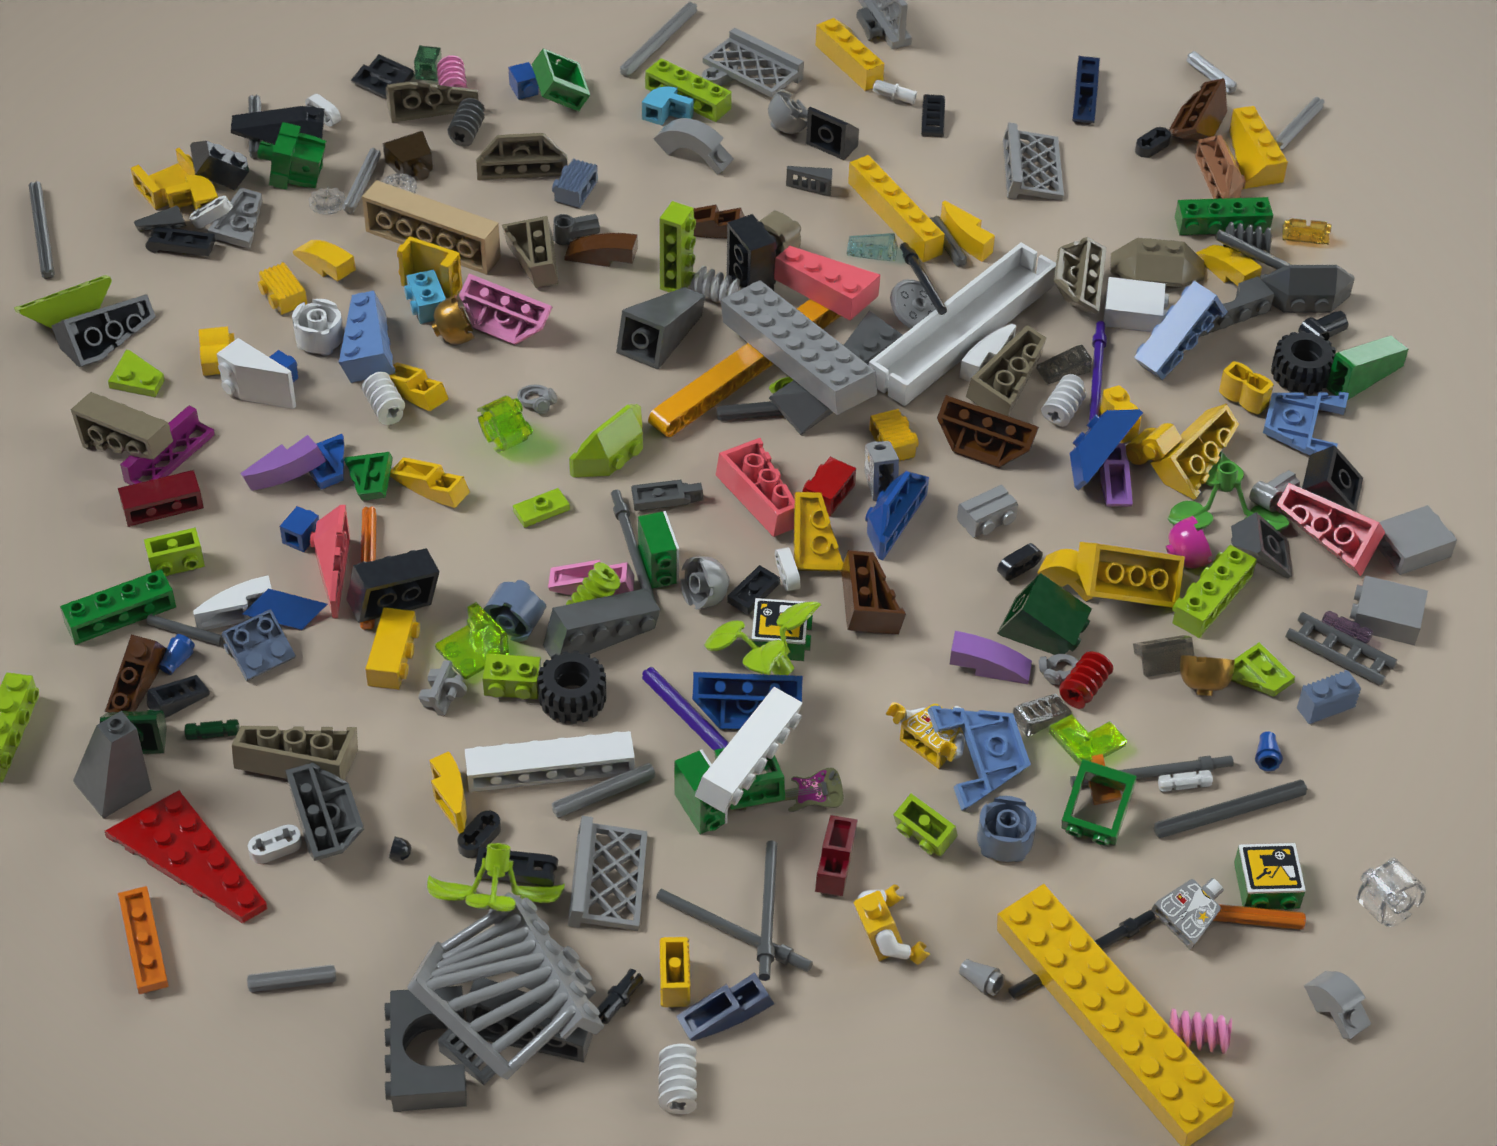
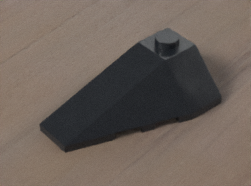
(267, 124)
(98, 332)

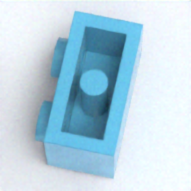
(425, 294)

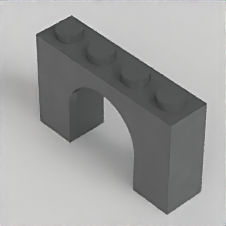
(411, 1083)

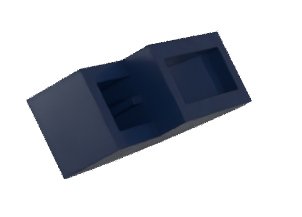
(725, 1008)

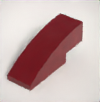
(836, 855)

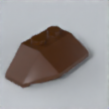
(1201, 112)
(984, 433)

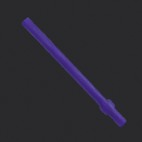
(1099, 343)

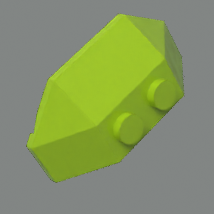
(67, 303)
(609, 445)

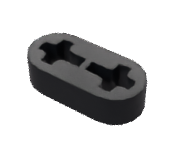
(1157, 139)
(1019, 561)
(475, 832)

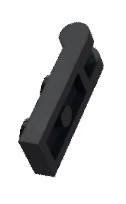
(180, 241)
(524, 867)

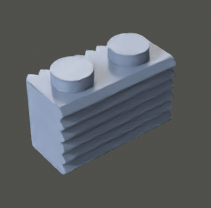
(575, 183)
(1328, 697)

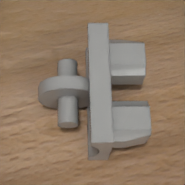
(445, 687)

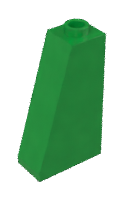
(1365, 365)

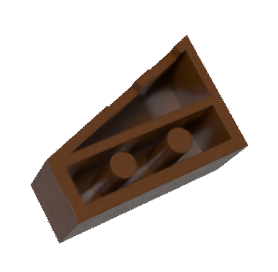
(867, 597)

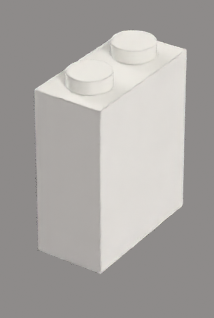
(1134, 304)

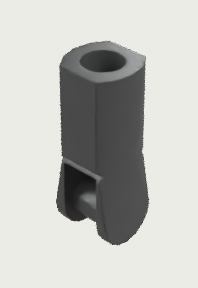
(869, 24)

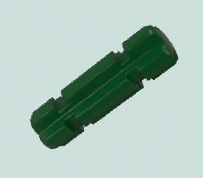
(211, 729)

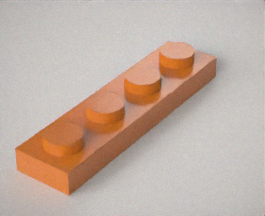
(143, 940)

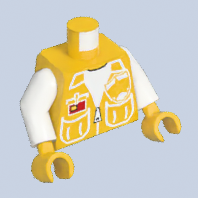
(920, 736)
(881, 927)

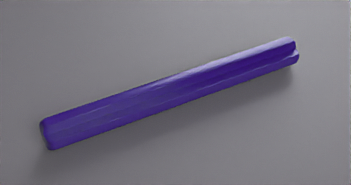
(684, 709)

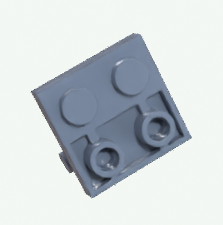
(258, 645)

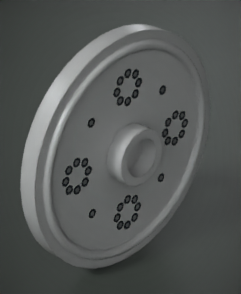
(910, 302)

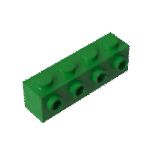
(1210, 215)
(118, 606)

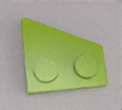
(136, 376)
(1261, 671)

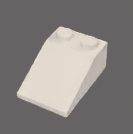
(255, 376)

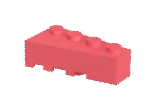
(827, 281)
(757, 485)
(1336, 528)

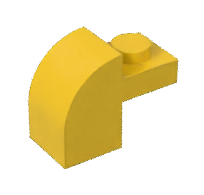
(195, 191)
(1062, 570)

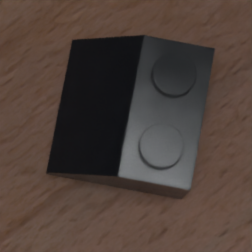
(831, 134)
(219, 164)
(1333, 478)

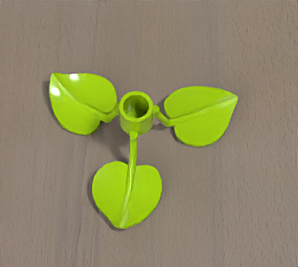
(774, 653)
(496, 863)

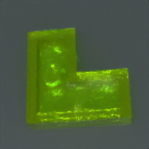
(1084, 745)

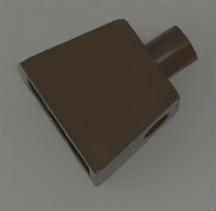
(409, 155)

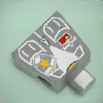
(880, 459)
(1189, 909)

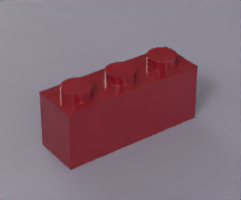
(160, 498)

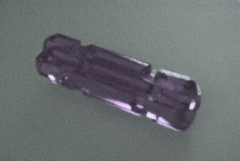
(1347, 626)

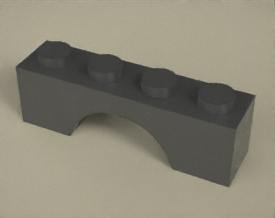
(1251, 300)

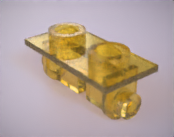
(1297, 231)

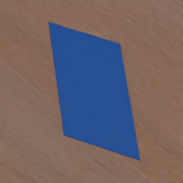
(287, 608)

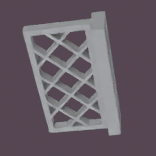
(892, 18)
(758, 54)
(1015, 162)
(583, 877)

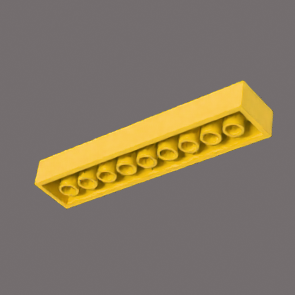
(1115, 1016)

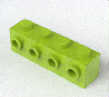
(708, 98)
(677, 247)
(1213, 591)
(17, 702)

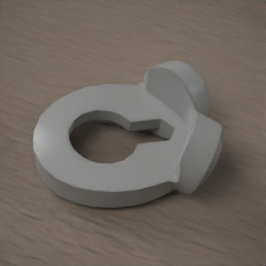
(541, 404)
(1047, 665)

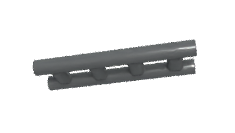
(1250, 250)
(1348, 661)

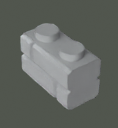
(987, 511)

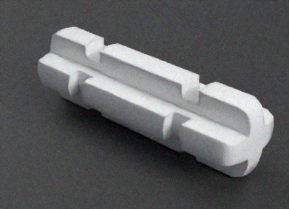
(1185, 780)

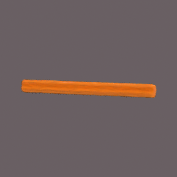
(368, 546)

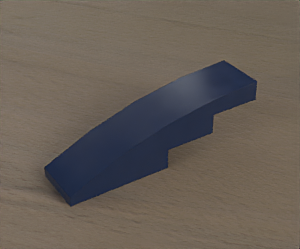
(1086, 89)

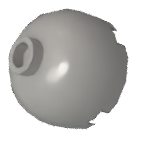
(787, 114)
(704, 582)

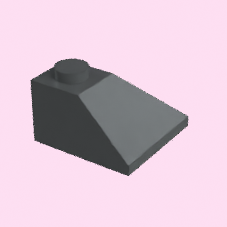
(799, 407)
(1262, 542)

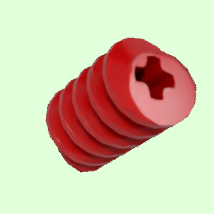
(1085, 679)

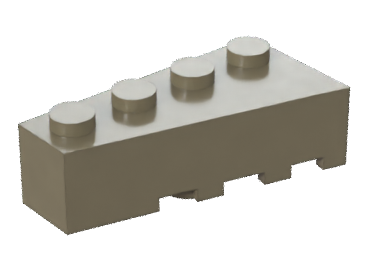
(1006, 374)
(119, 427)
(274, 750)

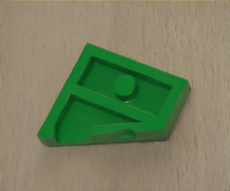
(370, 474)

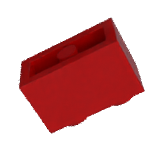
(833, 481)

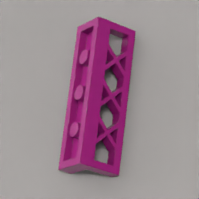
(181, 428)

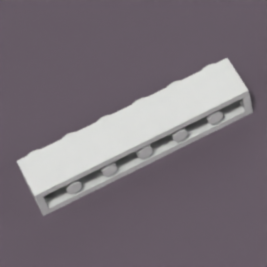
(749, 749)
(549, 761)

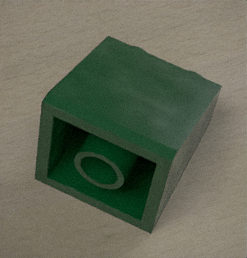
(1046, 617)

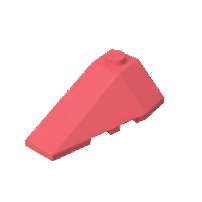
(331, 549)

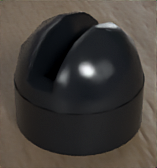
(400, 849)

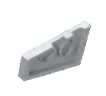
(240, 222)

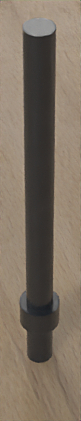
(911, 258)
(1126, 929)

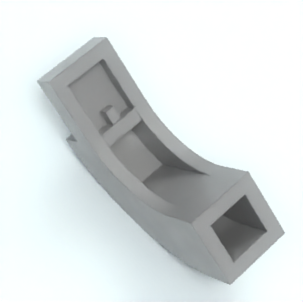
(696, 137)

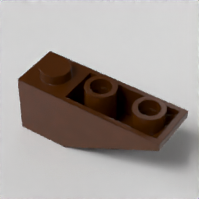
(135, 674)

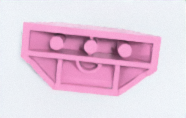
(502, 311)

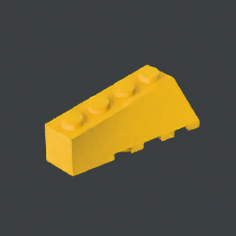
(849, 53)
(1256, 149)
(1191, 460)

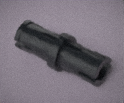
(619, 995)

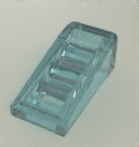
(880, 246)

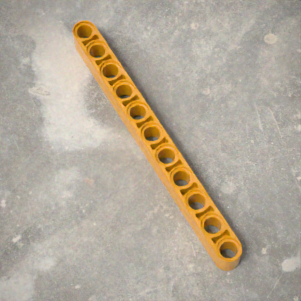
(722, 380)

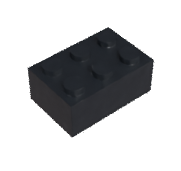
(750, 252)
(392, 582)

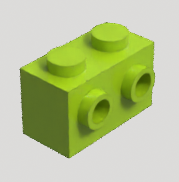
(175, 552)
(511, 676)
(925, 825)

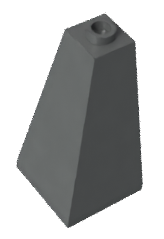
(658, 326)
(113, 766)

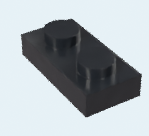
(755, 585)

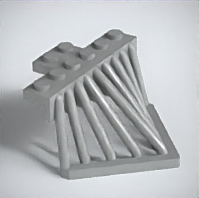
(542, 967)

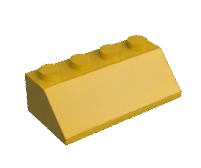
(1130, 574)

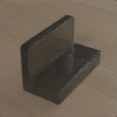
(1163, 654)

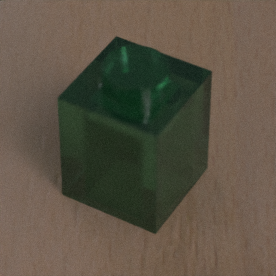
(426, 63)

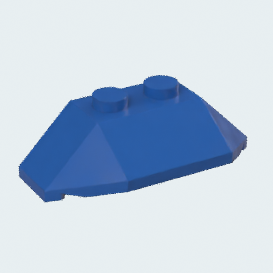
(1099, 442)
(895, 510)
(733, 697)

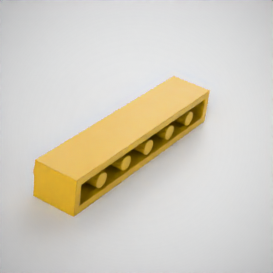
(896, 208)

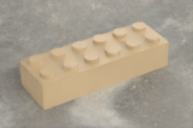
(401, 214)

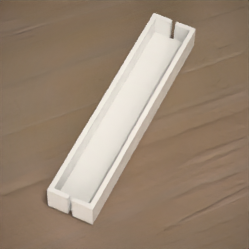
(972, 314)

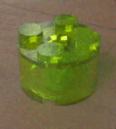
(504, 423)

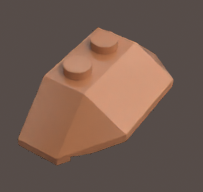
(1219, 168)

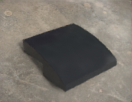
(382, 73)

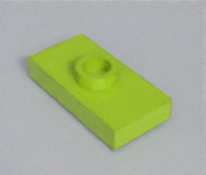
(541, 507)

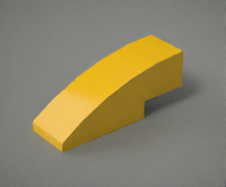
(967, 231)
(326, 259)
(1229, 264)
(417, 387)
(430, 481)
(449, 789)

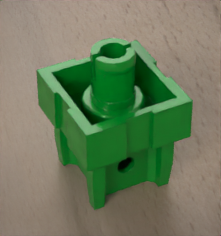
(293, 158)

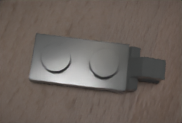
(665, 494)

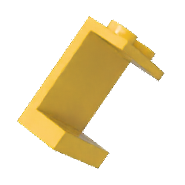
(154, 185)
(422, 256)

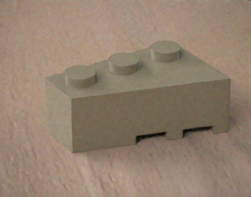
(534, 249)

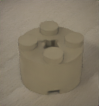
(783, 229)

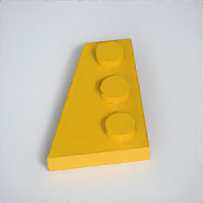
(813, 536)

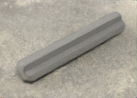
(1210, 70)
(291, 978)

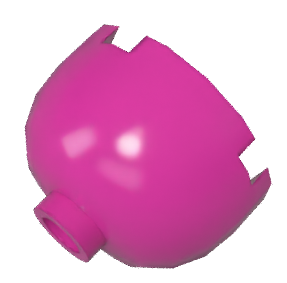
(1189, 542)

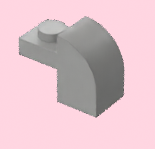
(1342, 998)

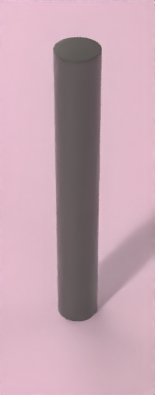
(185, 629)

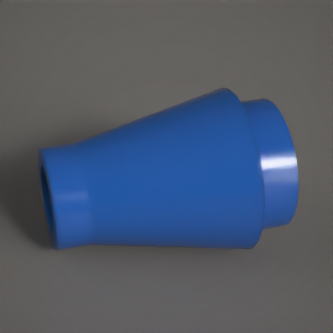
(177, 652)
(1268, 753)

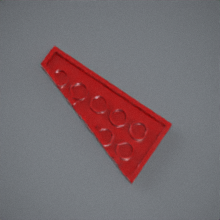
(187, 851)

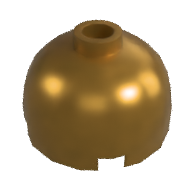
(452, 322)
(1206, 673)

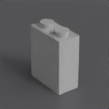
(1416, 540)
(1389, 609)

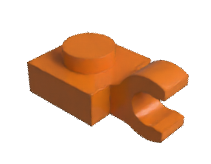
(1100, 793)

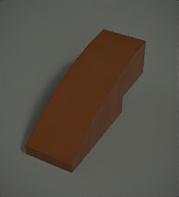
(712, 222)
(603, 249)

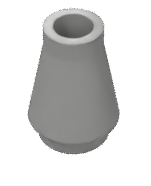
(984, 977)

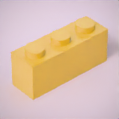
(392, 648)

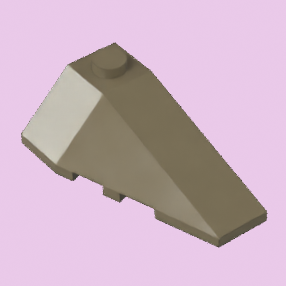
(423, 100)

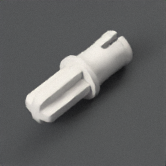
(894, 91)

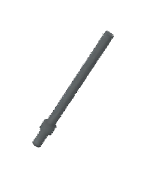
(622, 514)
(1203, 763)
(765, 950)
(782, 953)

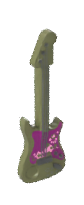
(819, 789)

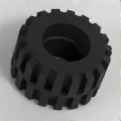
(1303, 362)
(572, 703)

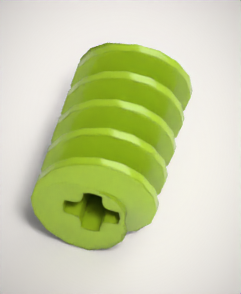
(599, 584)

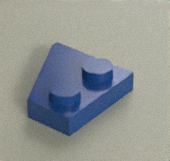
(333, 469)

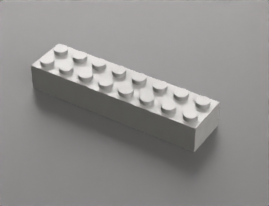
(799, 347)

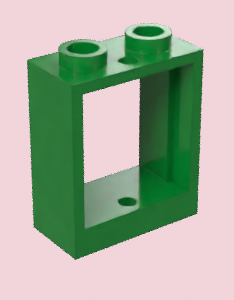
(561, 80)
(1108, 777)
(765, 787)

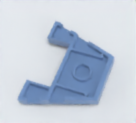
(1293, 418)
(993, 745)

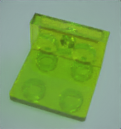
(472, 643)

